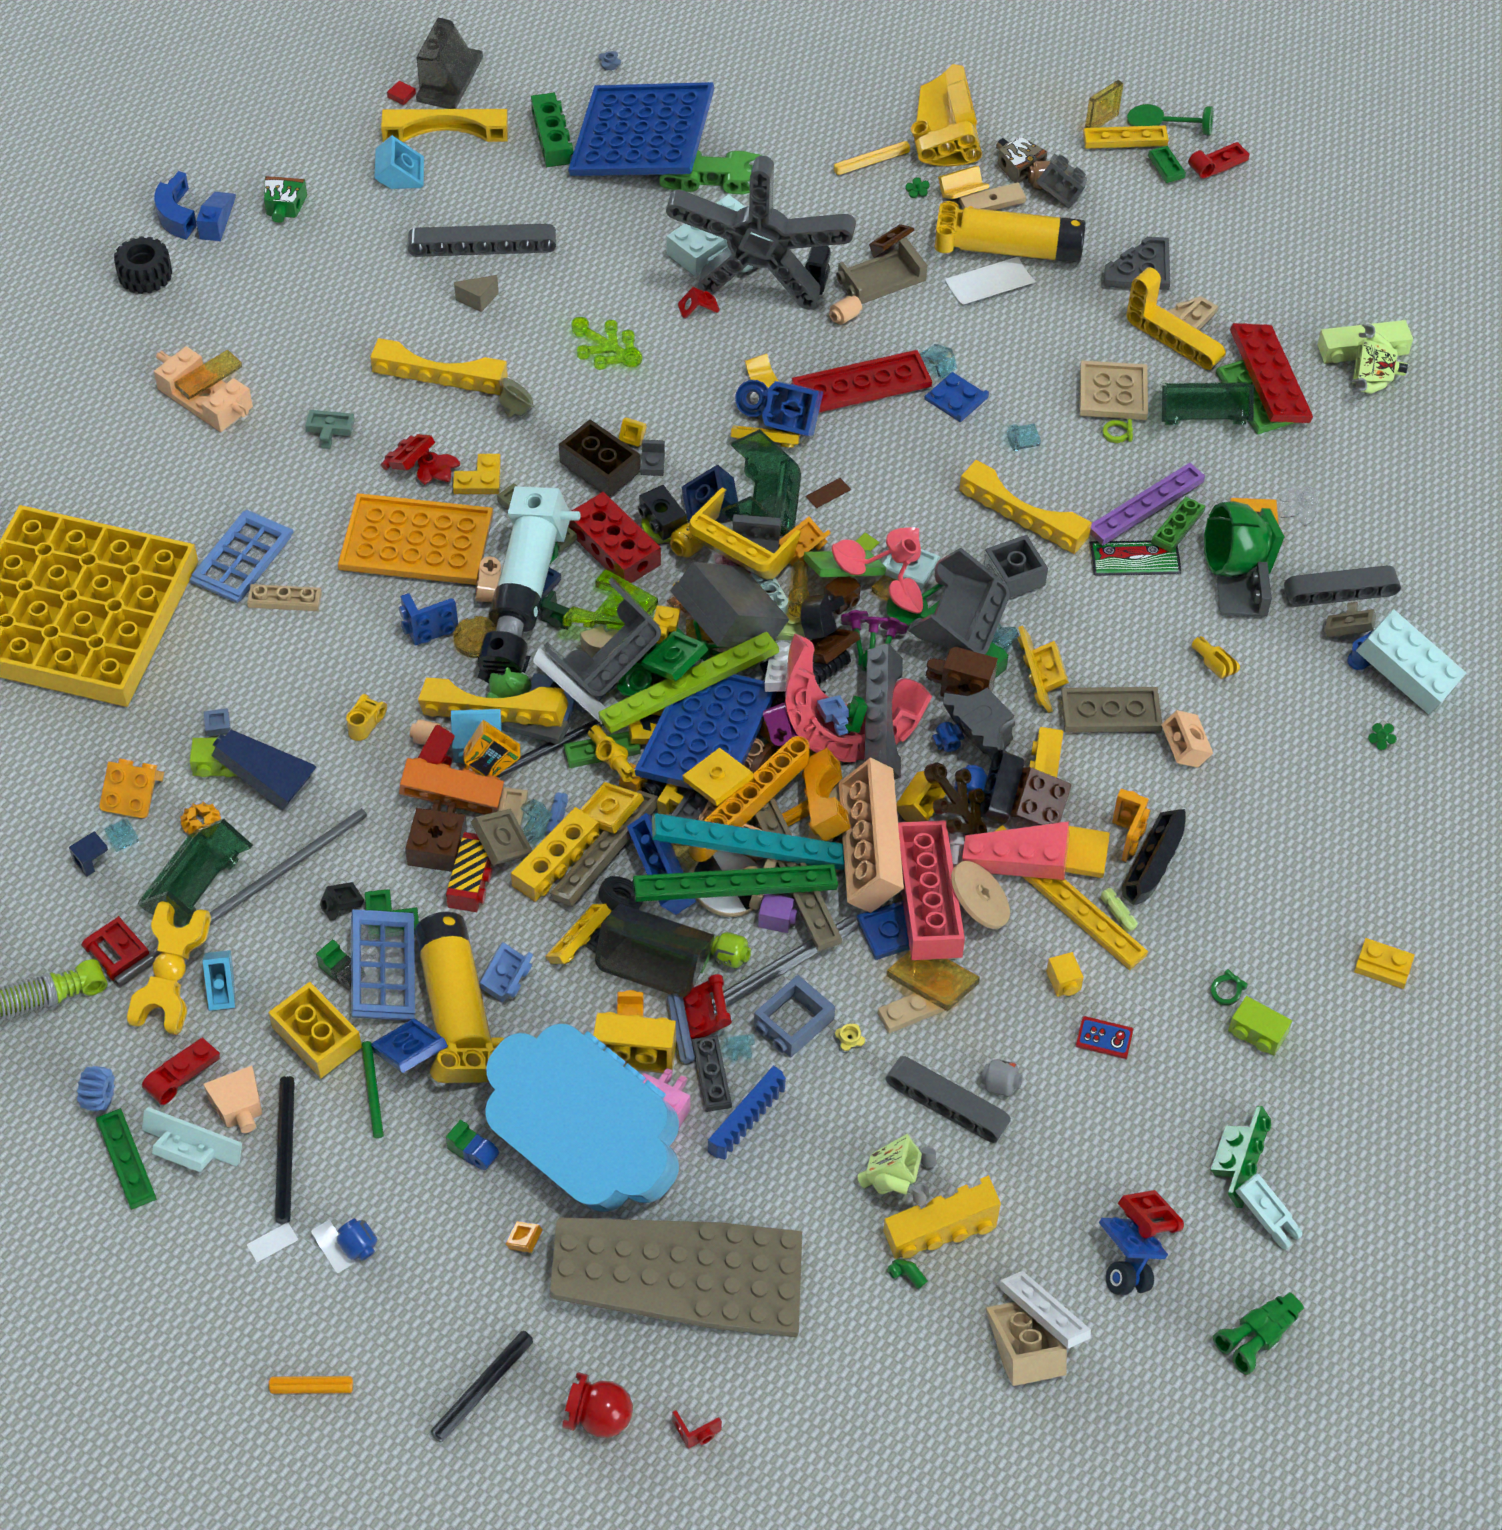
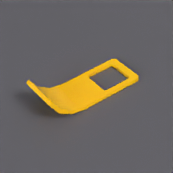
(760, 369)

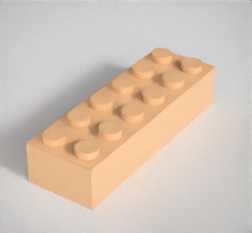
(873, 841)

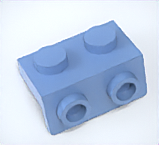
(504, 972)

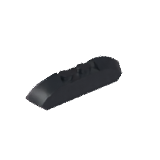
(1154, 856)

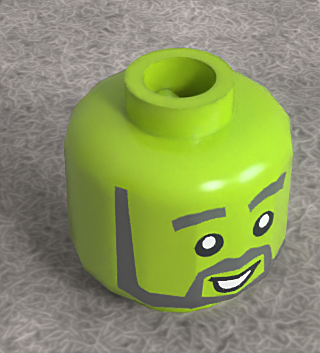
(731, 950)

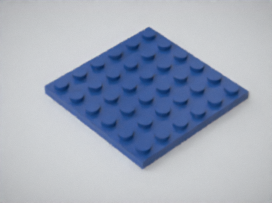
(642, 129)

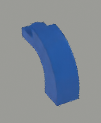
(173, 217)

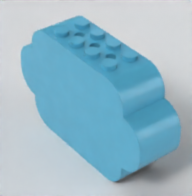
(583, 1117)

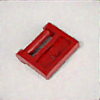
(121, 942)
(700, 1008)
(1150, 1205)

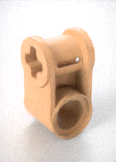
(487, 579)

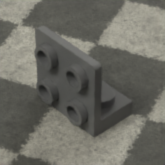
(1062, 180)
(1245, 594)

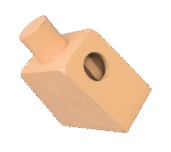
(236, 1098)

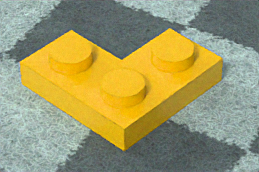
(483, 481)

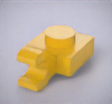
(667, 619)

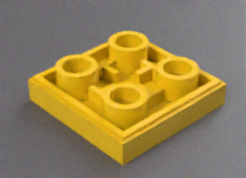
(1087, 851)

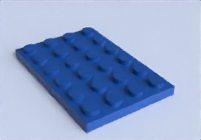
(696, 726)

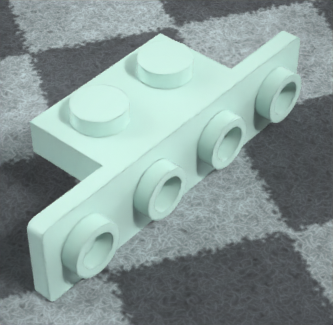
(187, 1142)

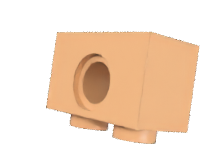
(1187, 738)

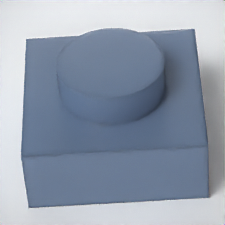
(217, 722)

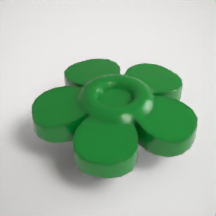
(917, 187)
(1382, 735)

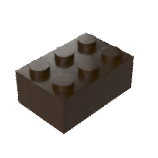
(599, 458)

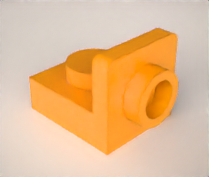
(630, 1003)

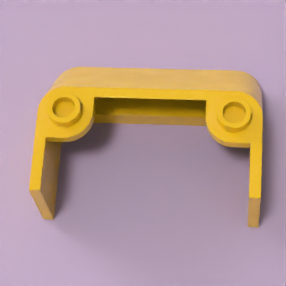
(735, 546)

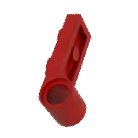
(1218, 160)
(164, 1081)

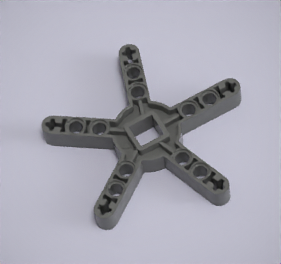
(764, 221)

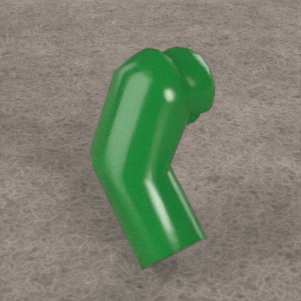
(909, 1269)

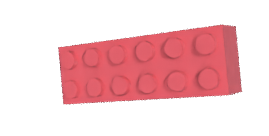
(928, 893)

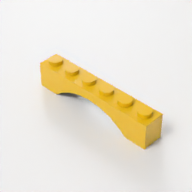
(407, 123)
(480, 375)
(1061, 528)
(539, 707)

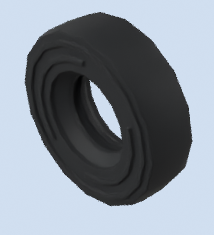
(621, 885)

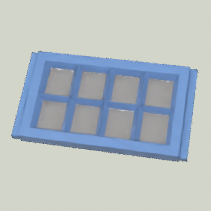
(241, 556)
(382, 965)

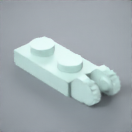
(1269, 1210)

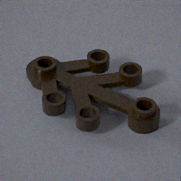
(937, 773)

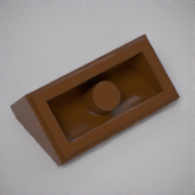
(889, 239)

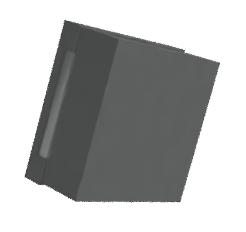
(728, 603)

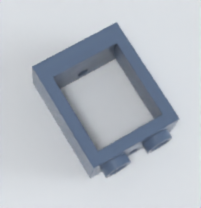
(807, 996)

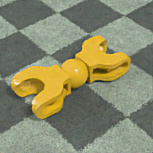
(169, 968)

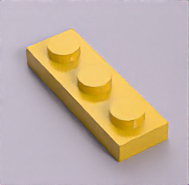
(786, 438)
(578, 934)

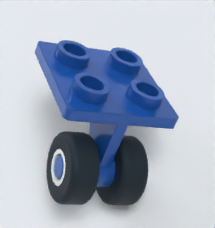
(1134, 1271)

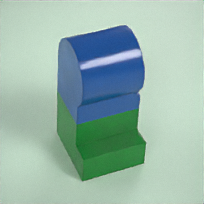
(471, 1146)

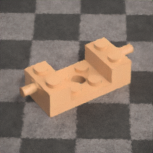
(219, 409)

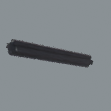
(481, 1386)

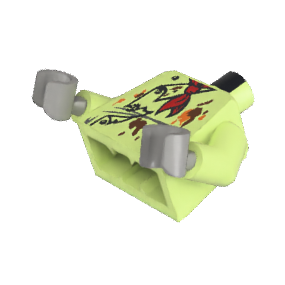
(1375, 362)
(897, 1167)

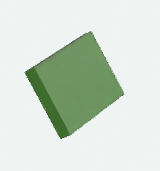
(826, 566)

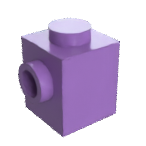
(777, 913)

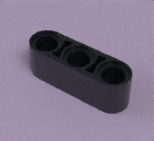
(1001, 786)

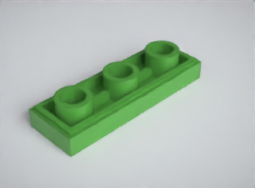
(1178, 524)

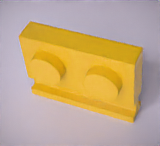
(1384, 963)

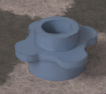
(609, 60)

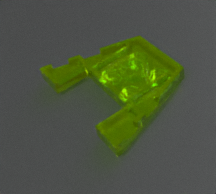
(607, 612)

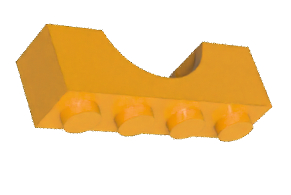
(826, 813)

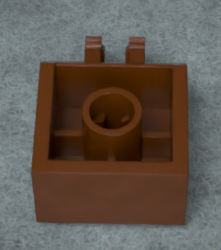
(962, 672)
(435, 837)

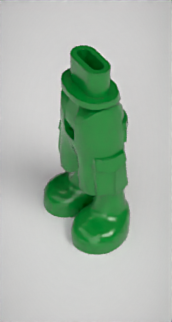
(1264, 1325)

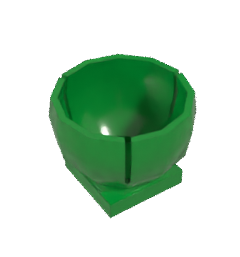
(1242, 540)

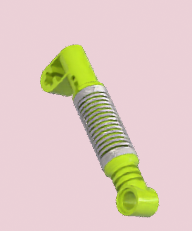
(51, 989)

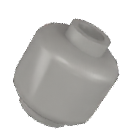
(1001, 1077)

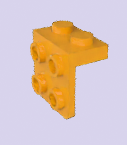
(129, 788)
(1132, 814)

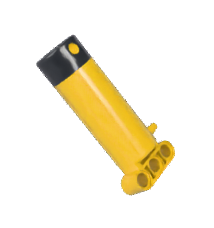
(1009, 233)
(455, 999)

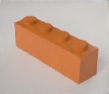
(446, 784)

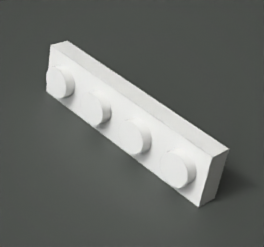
(777, 669)
(1045, 1309)

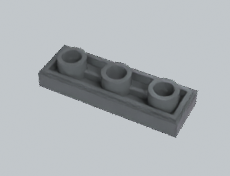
(550, 734)
(715, 1084)

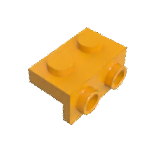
(810, 538)

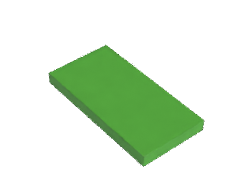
(1238, 373)

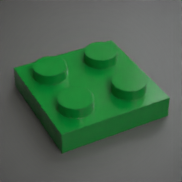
(674, 656)

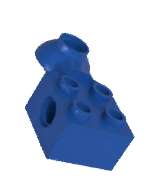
(782, 405)

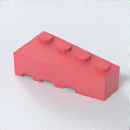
(1021, 851)

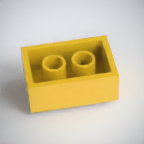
(315, 1029)
(638, 1040)

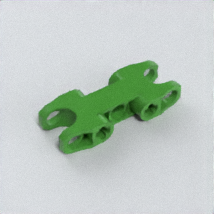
(729, 171)

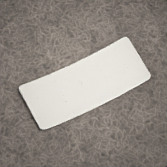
(326, 1238)

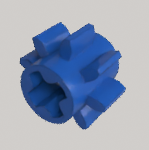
(948, 736)

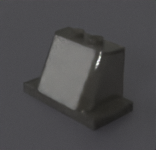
(445, 66)

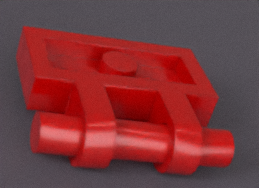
(408, 452)

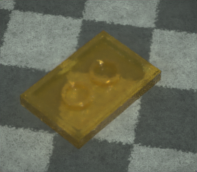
(934, 979)

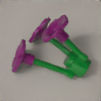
(856, 617)

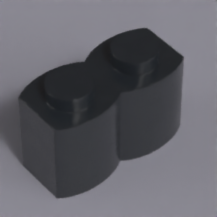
(818, 265)

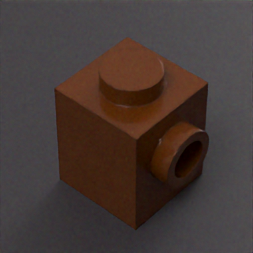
(847, 587)

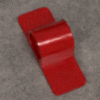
(437, 746)

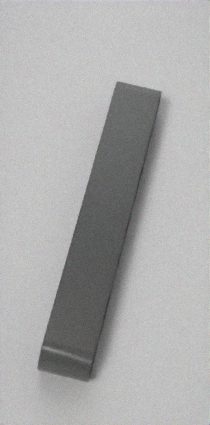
(481, 240)

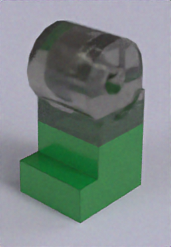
(335, 963)

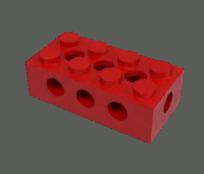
(615, 539)

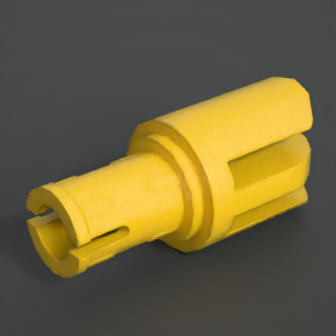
(1216, 658)

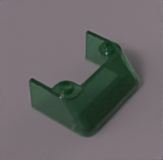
(1206, 402)
(775, 479)
(194, 868)

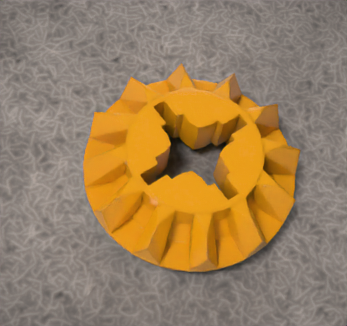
(189, 820)

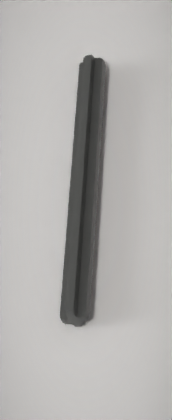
(781, 965)

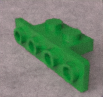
(1240, 1152)

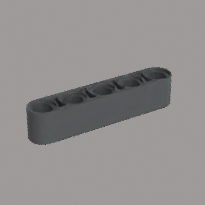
(1342, 586)
(948, 1099)

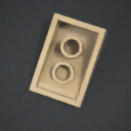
(1025, 1346)

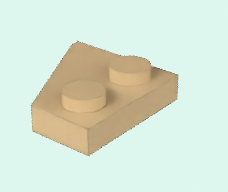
(1195, 312)

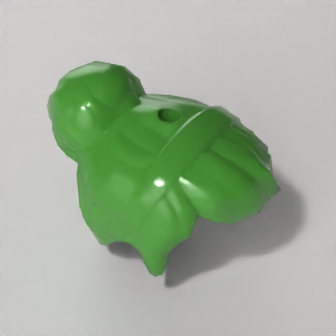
(508, 685)

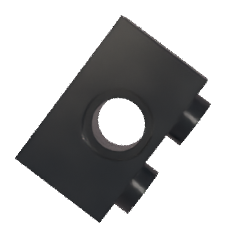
(661, 511)

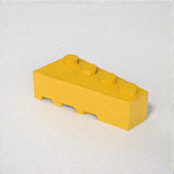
(943, 1220)

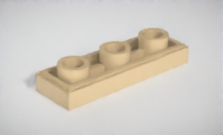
(995, 198)
(284, 597)

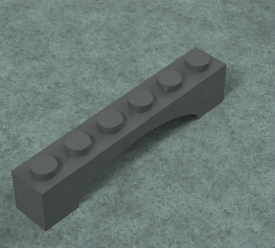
(883, 670)

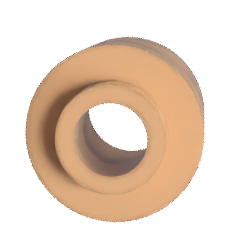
(845, 309)
(421, 731)

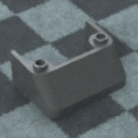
(618, 654)

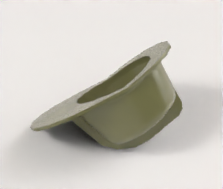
(515, 398)

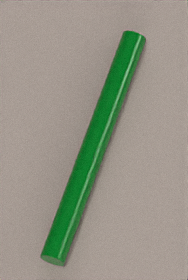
(372, 1089)

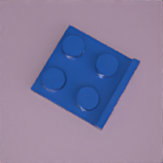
(956, 396)

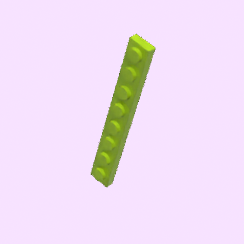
(693, 680)

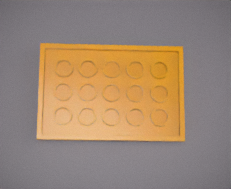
(416, 539)

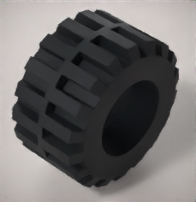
(143, 265)

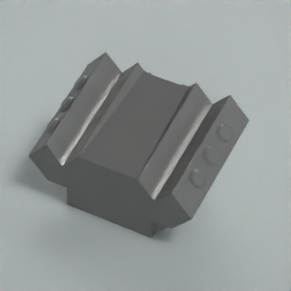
(982, 719)

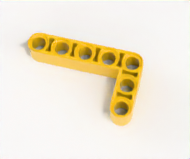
(1166, 327)

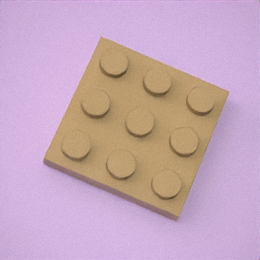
(1113, 390)

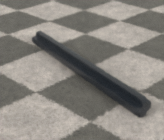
(284, 1150)

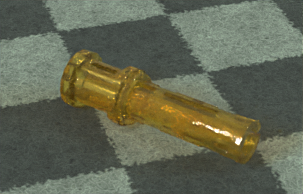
(799, 591)

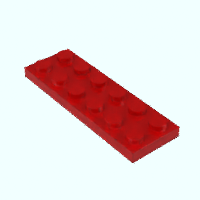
(1271, 373)
(868, 380)

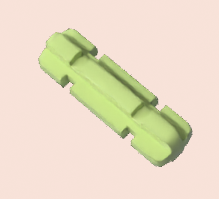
(1119, 910)

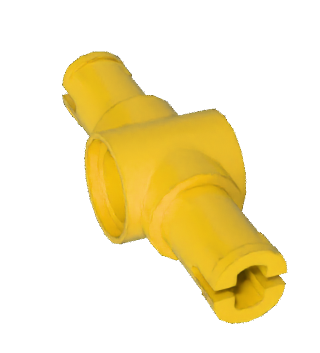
(611, 753)

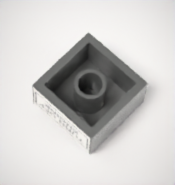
(1017, 565)

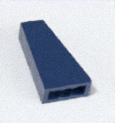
(263, 767)

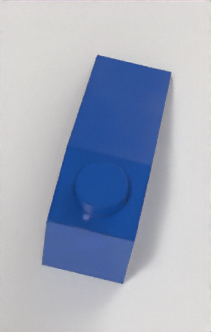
(215, 215)

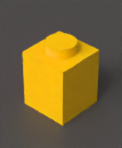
(1065, 974)

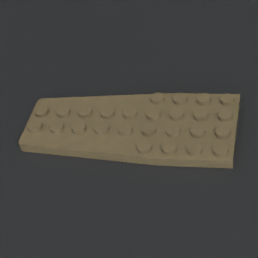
(682, 1272)

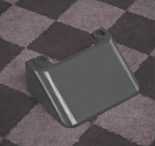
(968, 607)

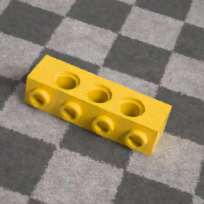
(558, 842)

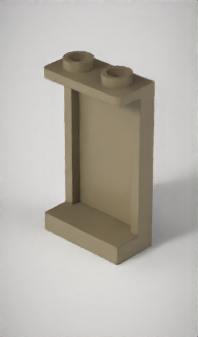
(884, 273)

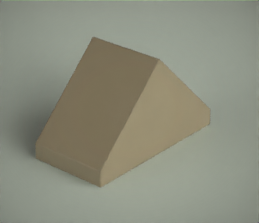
(477, 292)

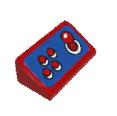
(1104, 1037)

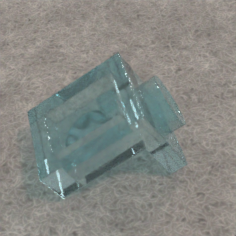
(941, 358)

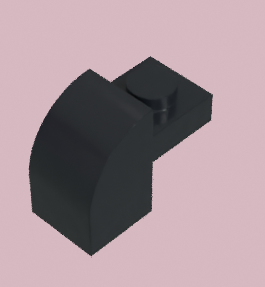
(818, 616)

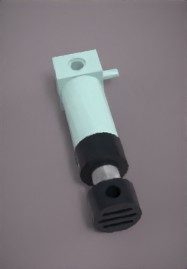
(538, 522)

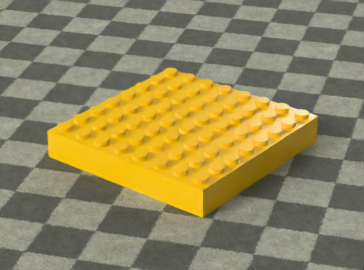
(85, 602)

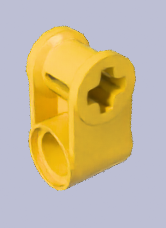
(364, 717)

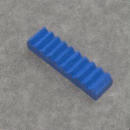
(747, 1112)

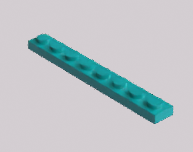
(746, 841)

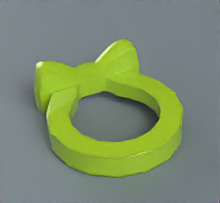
(1127, 436)

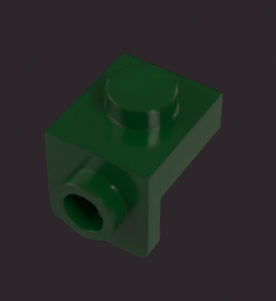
(553, 612)

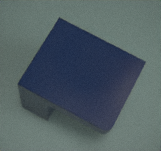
(87, 850)

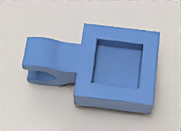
(834, 710)

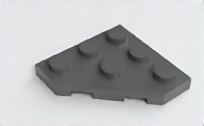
(1151, 253)

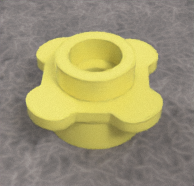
(850, 1030)

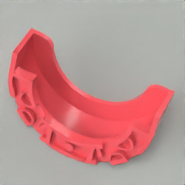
(802, 693)

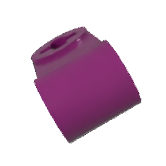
(779, 724)

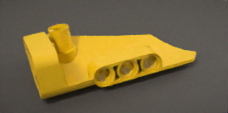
(946, 121)

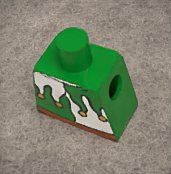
(284, 197)

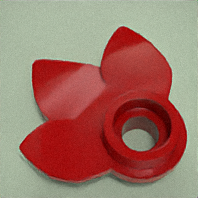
(436, 467)

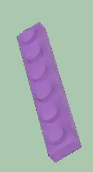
(1146, 503)

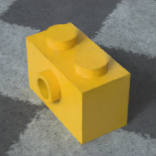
(918, 799)

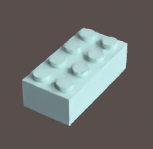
(694, 246)
(1411, 661)

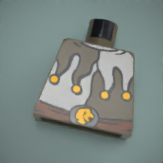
(1017, 157)

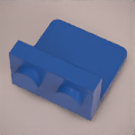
(427, 622)

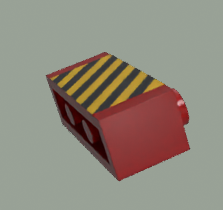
(469, 875)

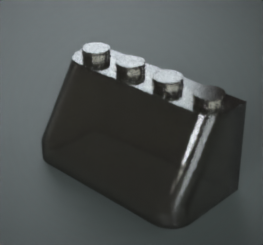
(652, 950)

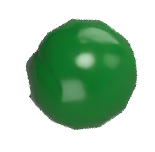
(635, 680)

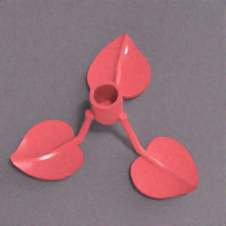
(905, 549)

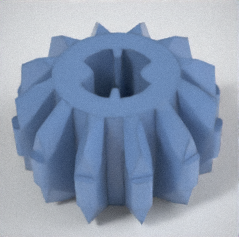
(95, 1088)

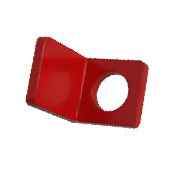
(700, 298)
(701, 1435)

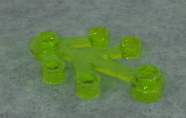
(628, 357)

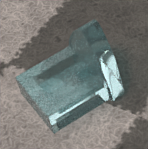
(1023, 436)

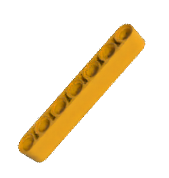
(759, 791)

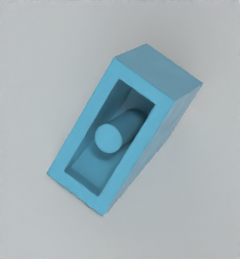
(219, 980)

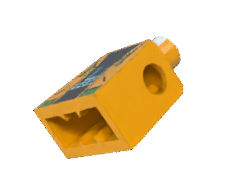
(490, 751)

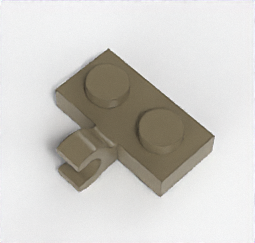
(1351, 621)

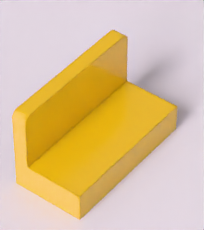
(961, 183)

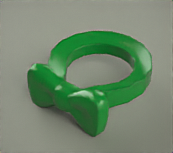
(1241, 985)

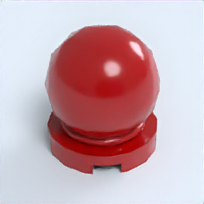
(599, 1407)

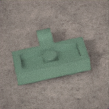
(328, 424)

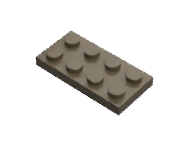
(1111, 709)

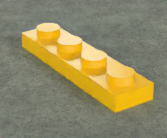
(1125, 137)

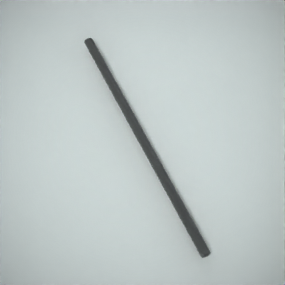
(255, 887)

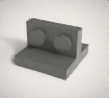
(760, 530)

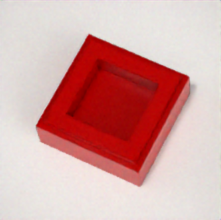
(401, 92)

